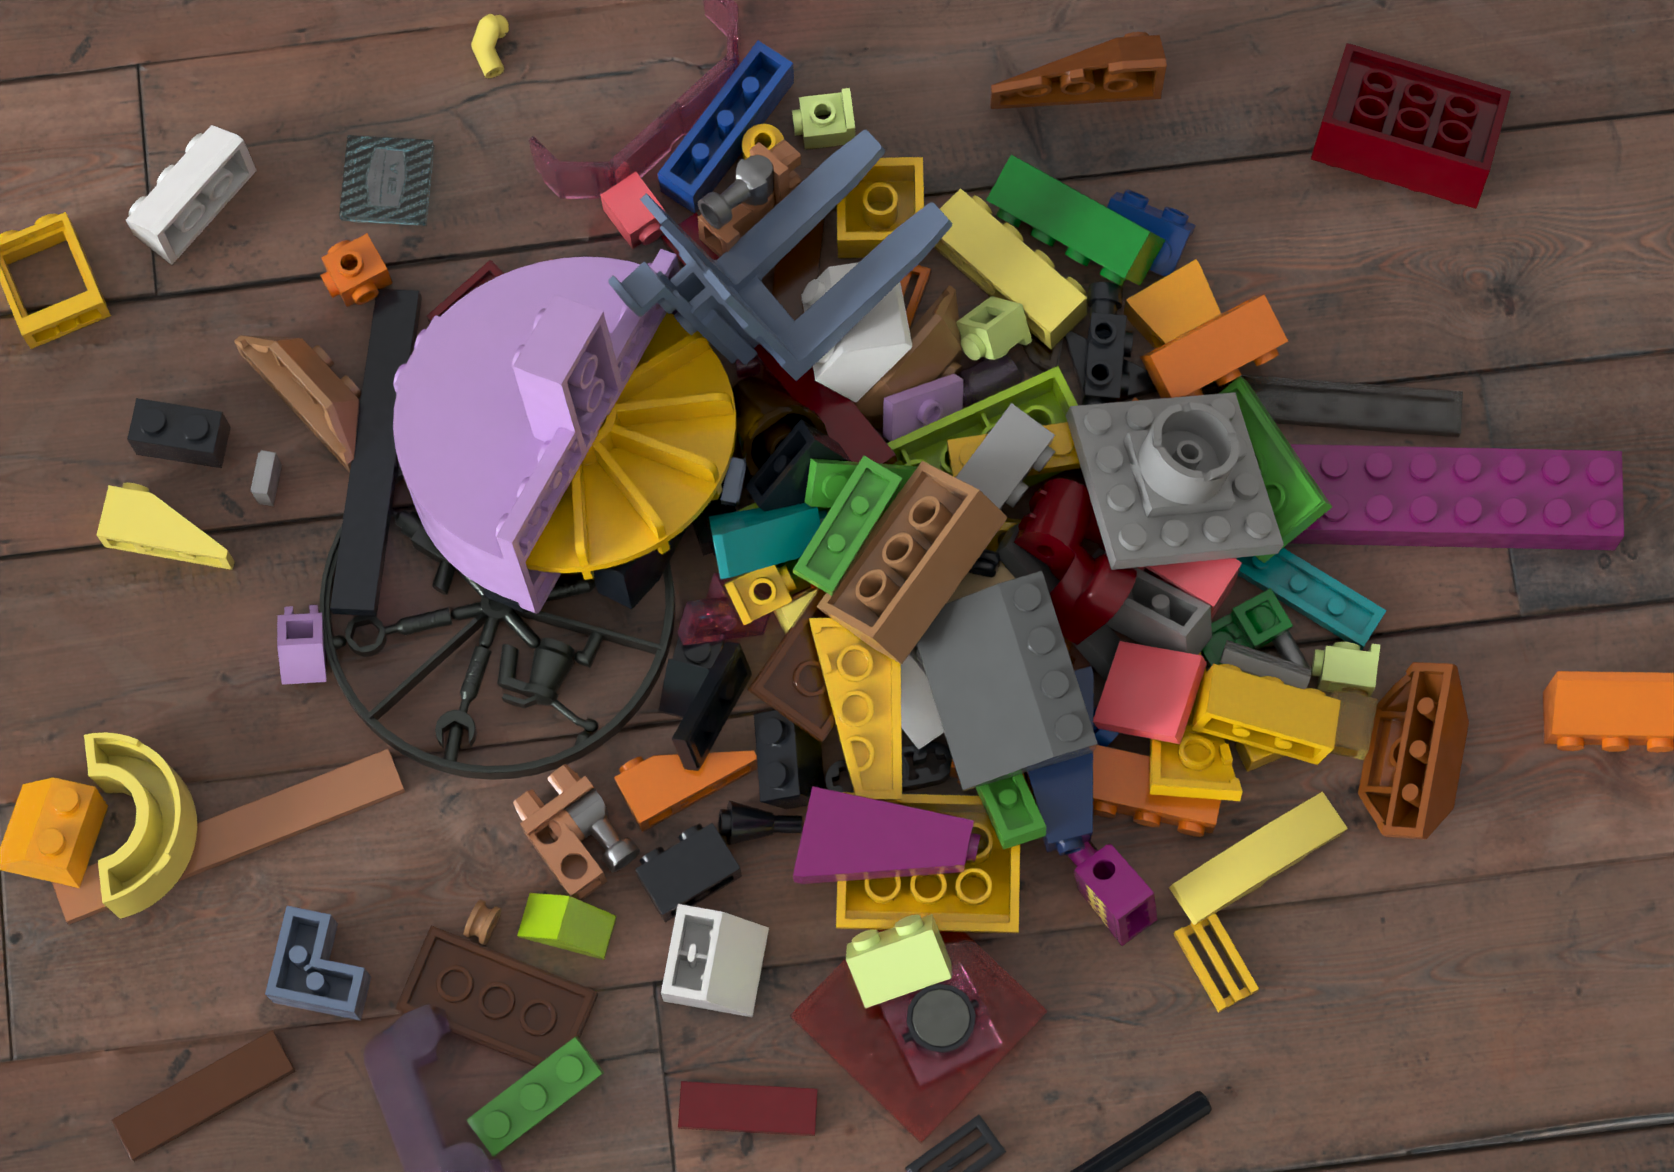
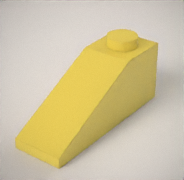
(146, 525)

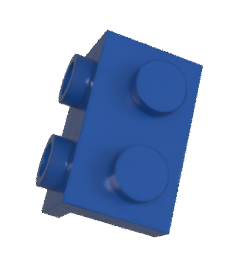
(1168, 224)

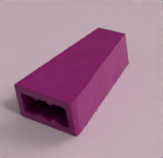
(874, 839)

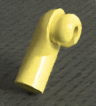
(484, 43)

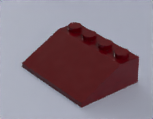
(1411, 126)

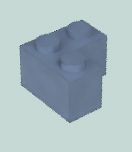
(306, 977)

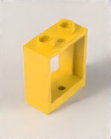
(66, 315)

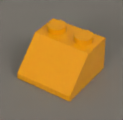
(53, 831)

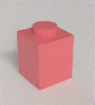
(629, 213)

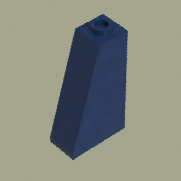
(1066, 790)

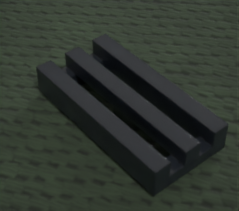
(986, 1138)

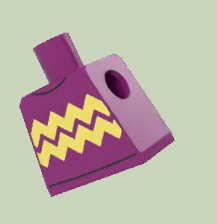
(1114, 891)

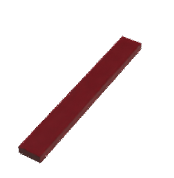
(839, 414)

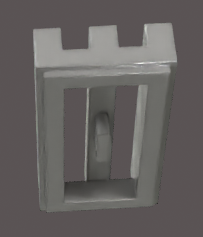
(1264, 664)

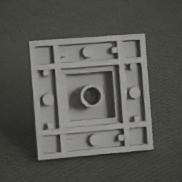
(1173, 480)

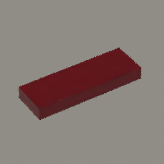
(748, 1108)

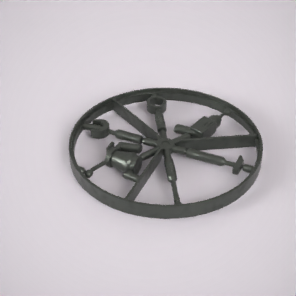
(549, 666)

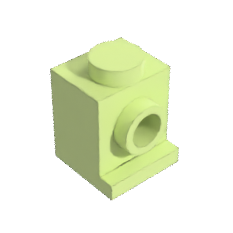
(828, 132)
(993, 329)
(1346, 667)

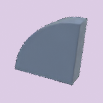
(733, 482)

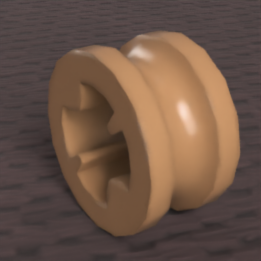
(482, 922)

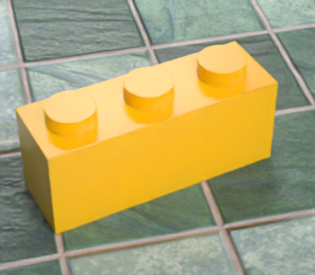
(1266, 713)

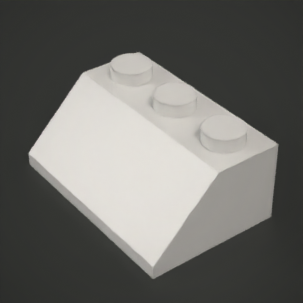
(191, 192)
(868, 347)

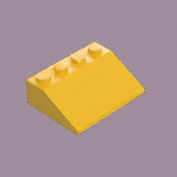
(967, 901)

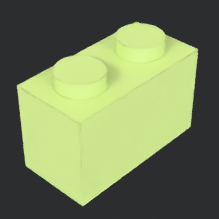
(898, 959)

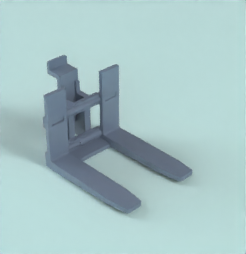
(738, 311)

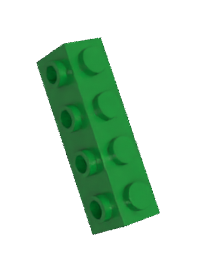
(1074, 220)

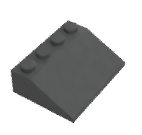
(1005, 683)

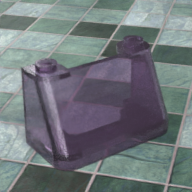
(393, 1067)

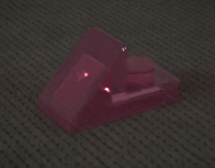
(717, 617)

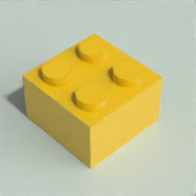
(879, 205)

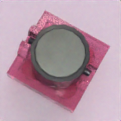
(941, 1026)

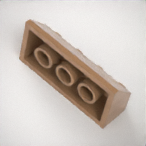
(913, 561)

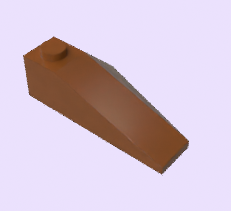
(1109, 72)

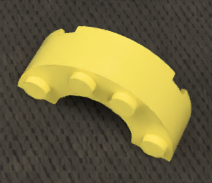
(163, 828)

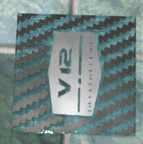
(386, 180)

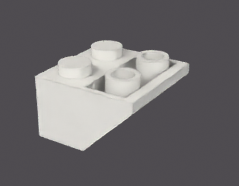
(714, 961)

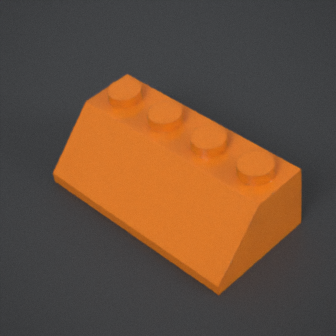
(1609, 710)

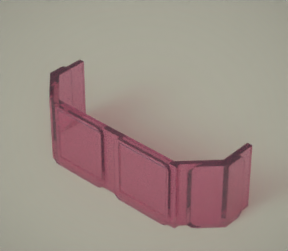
(592, 179)

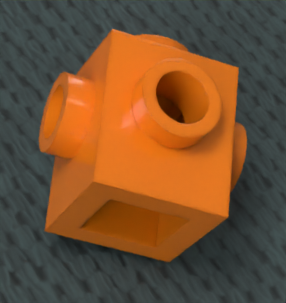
(355, 271)

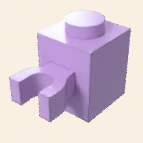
(301, 646)

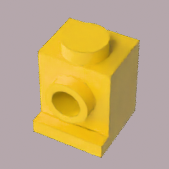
(743, 596)

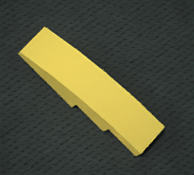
(1258, 858)

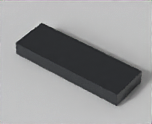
(712, 706)

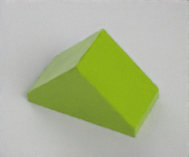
(567, 924)

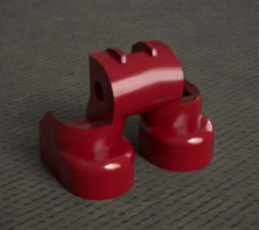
(1053, 533)

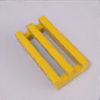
(1231, 952)

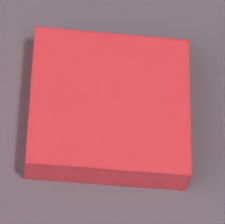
(1149, 692)

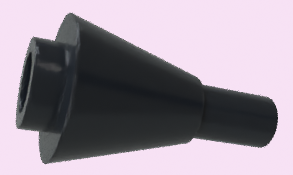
(747, 823)

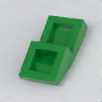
(1248, 624)

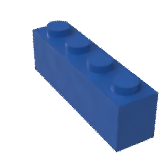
(718, 134)

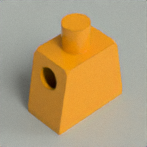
(1172, 305)

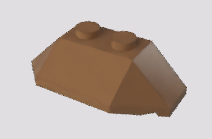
(933, 356)
(308, 388)

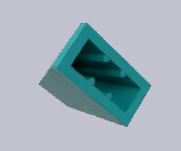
(762, 539)

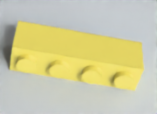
(1009, 269)

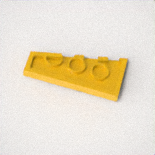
(865, 706)
(1194, 767)

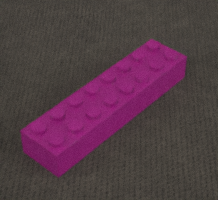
(1466, 497)

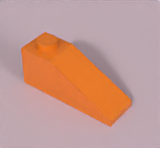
(662, 786)

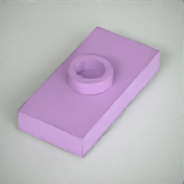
(921, 406)

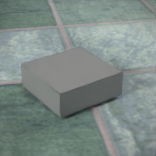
(266, 477)

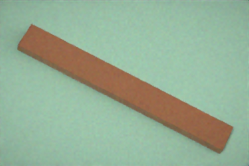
(263, 823)

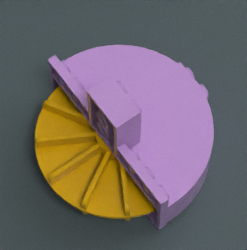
(559, 426)

